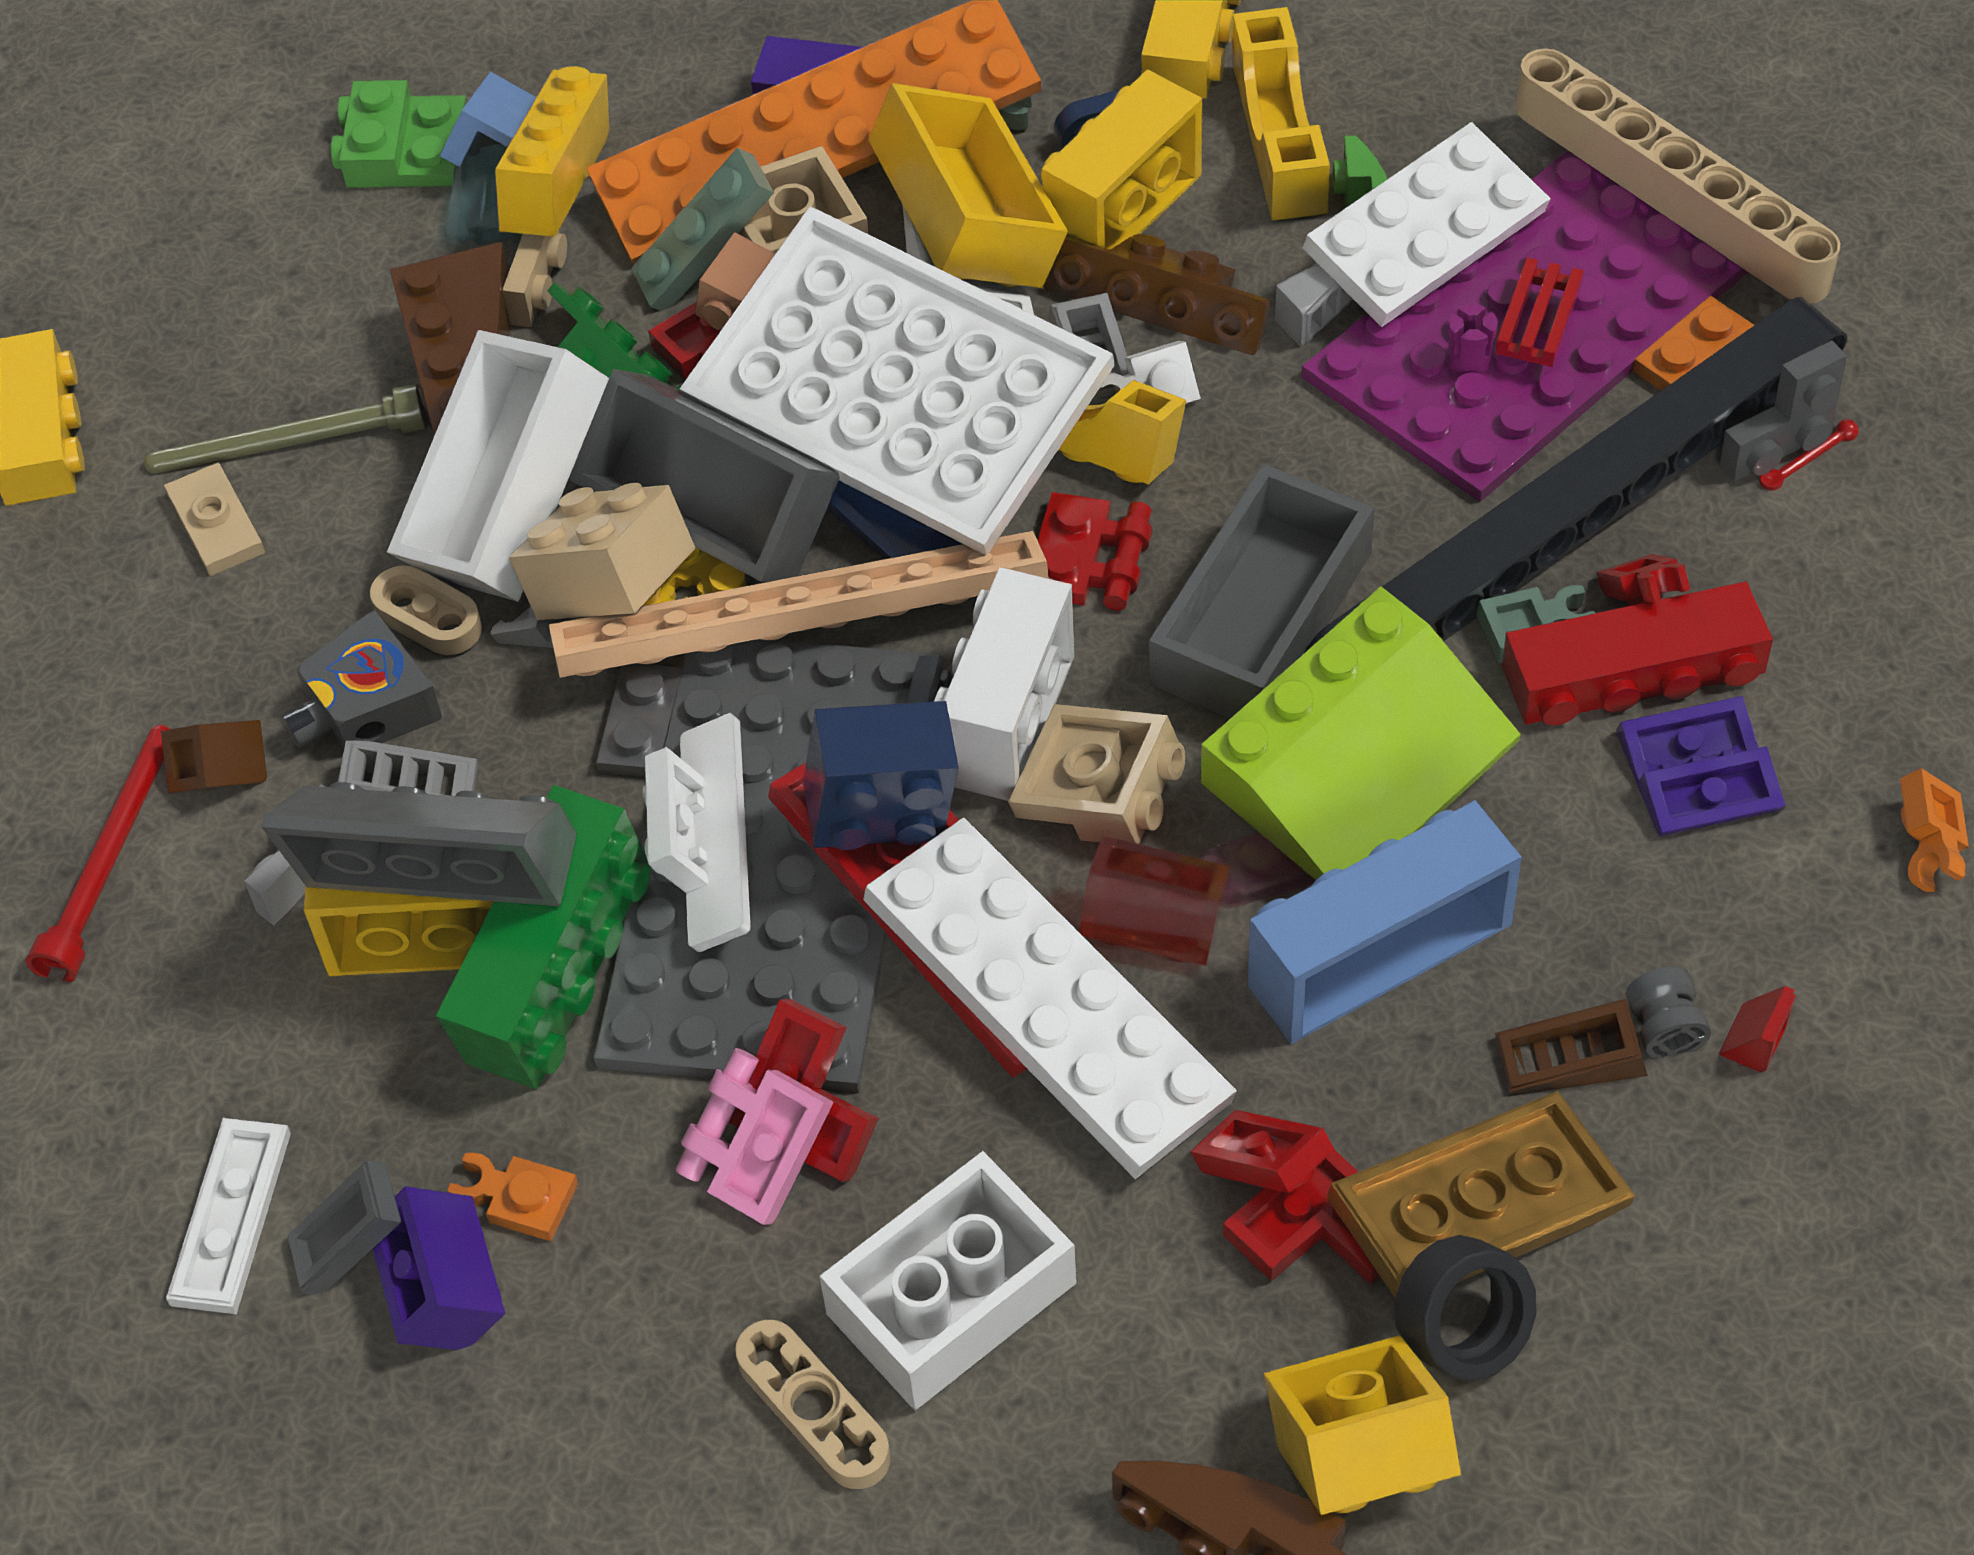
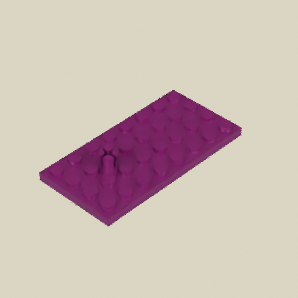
(1482, 415)

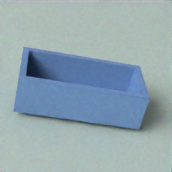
(1382, 920)

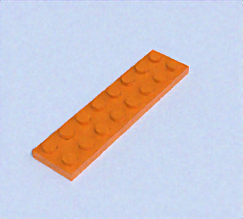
(829, 107)

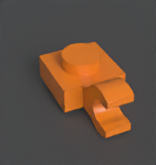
(1936, 820)

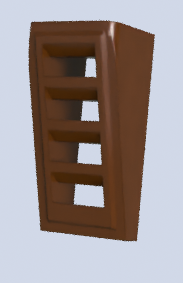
(1588, 1023)

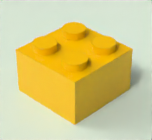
(1362, 1425)

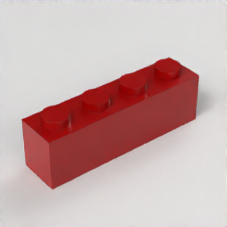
(1636, 654)

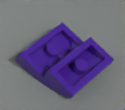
(1700, 766)

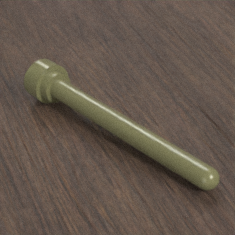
(398, 411)

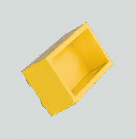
(967, 186)

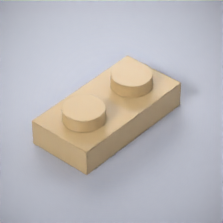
(530, 276)

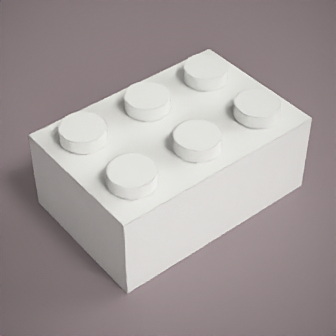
(1008, 678)
(949, 1280)

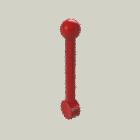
(1844, 431)

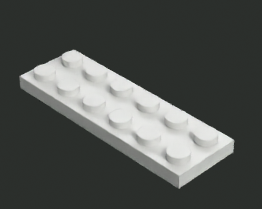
(1050, 997)

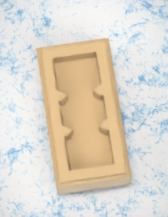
(214, 519)

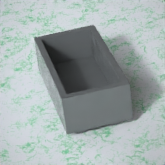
(733, 486)
(1260, 591)

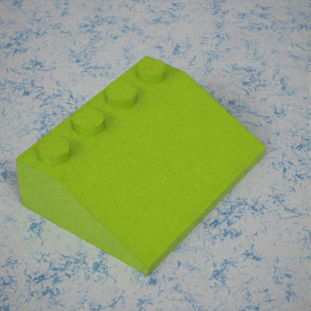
(1357, 740)

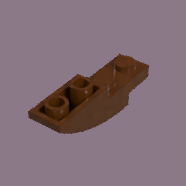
(1222, 1511)

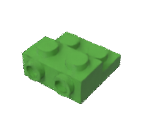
(394, 136)

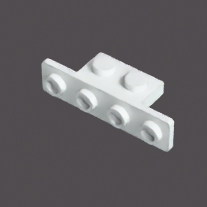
(700, 829)

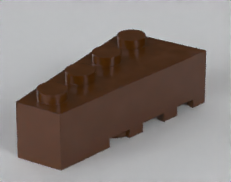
(442, 311)

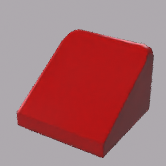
(1759, 1029)

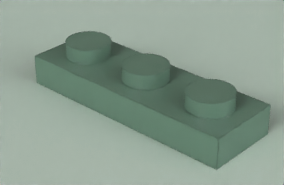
(702, 230)

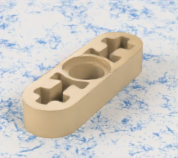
(829, 1453)

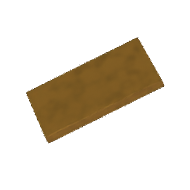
(1499, 1181)

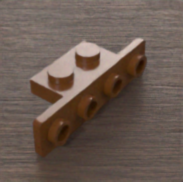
(1163, 288)

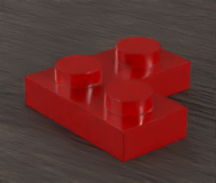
(803, 1048)
(1282, 1226)

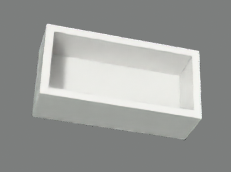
(497, 461)

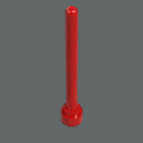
(63, 943)

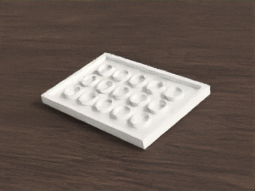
(900, 378)

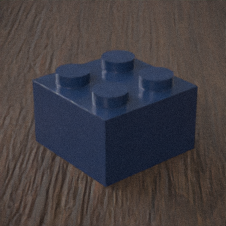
(879, 774)

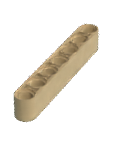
(1677, 176)

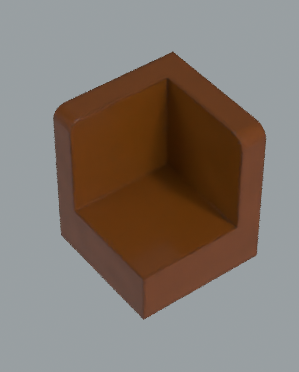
(213, 755)

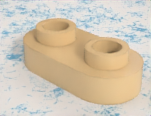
(431, 610)

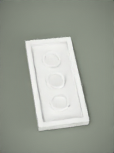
(1426, 224)

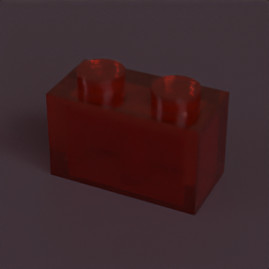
(1153, 900)

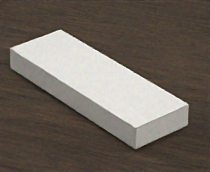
(228, 1216)

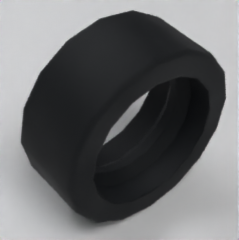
(1507, 1319)

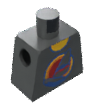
(361, 689)

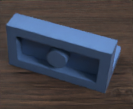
(493, 110)

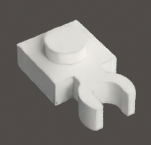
(1162, 368)

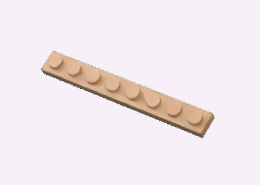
(789, 605)

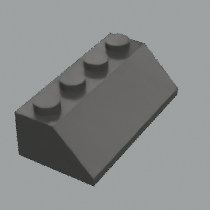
(425, 843)

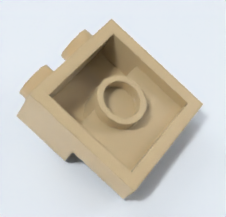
(1099, 772)

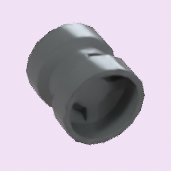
(1667, 1010)

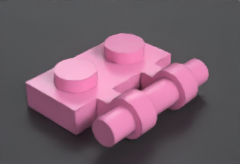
(768, 1145)

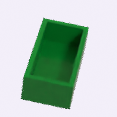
(539, 962)

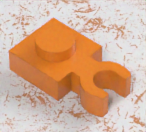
(524, 1197)

